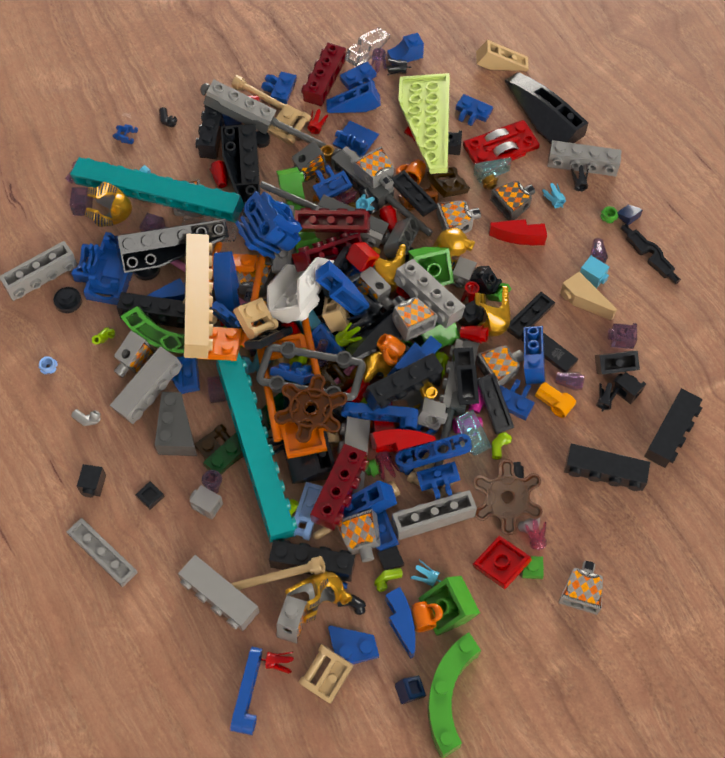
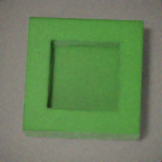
(498, 294)
(534, 569)

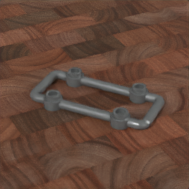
(289, 350)

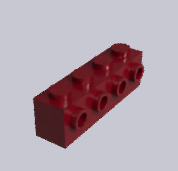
(324, 74)
(333, 221)
(327, 250)
(339, 487)

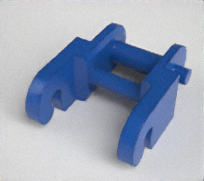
(126, 129)

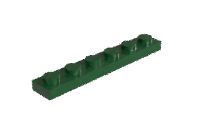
(231, 449)

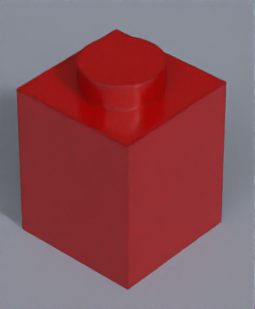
(362, 256)

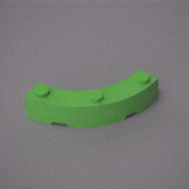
(291, 181)
(152, 333)
(440, 697)

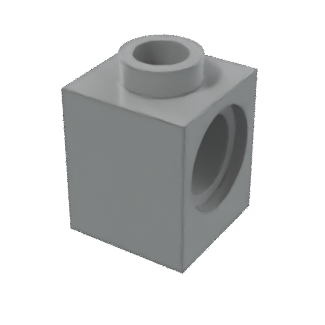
(463, 271)
(432, 414)
(206, 502)

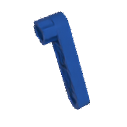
(404, 415)
(434, 456)
(241, 720)

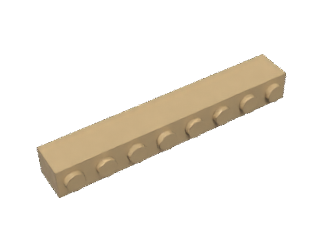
(197, 297)

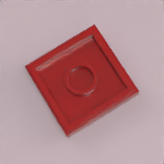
(502, 562)

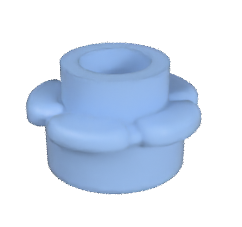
(44, 362)

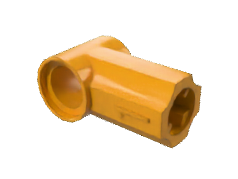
(559, 402)

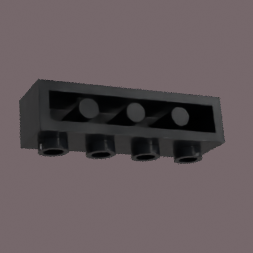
(209, 133)
(159, 310)
(402, 382)
(673, 428)
(607, 467)
(289, 555)

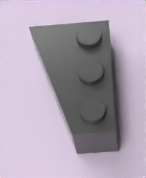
(173, 427)

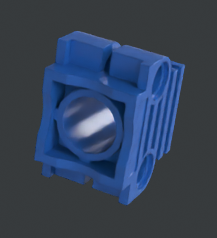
(268, 225)

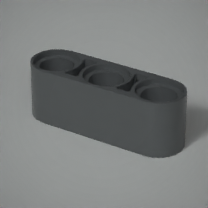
(402, 233)

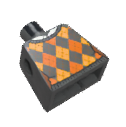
(310, 160)
(512, 199)

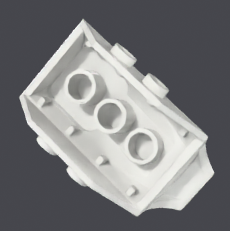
(294, 293)

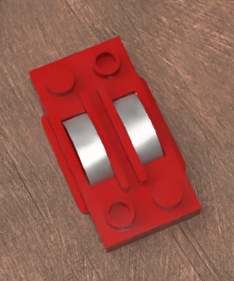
(506, 142)

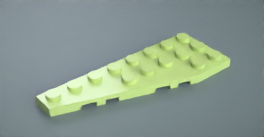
(426, 110)

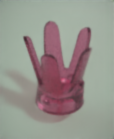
(348, 197)
(382, 459)
(537, 536)

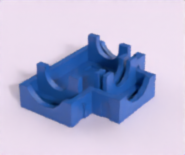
(102, 271)

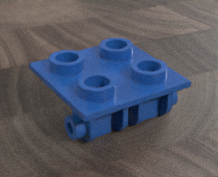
(355, 138)

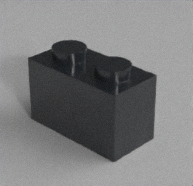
(617, 362)

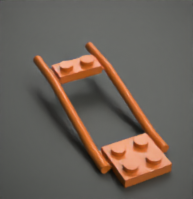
(228, 340)
(288, 431)

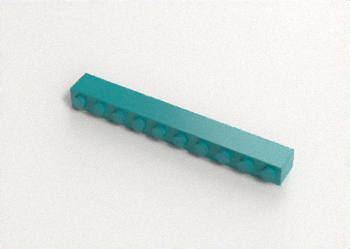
(160, 189)
(256, 450)

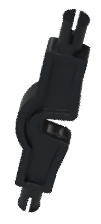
(657, 260)

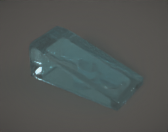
(495, 167)
(471, 426)

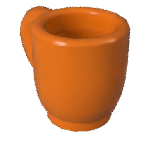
(415, 170)
(391, 349)
(424, 617)

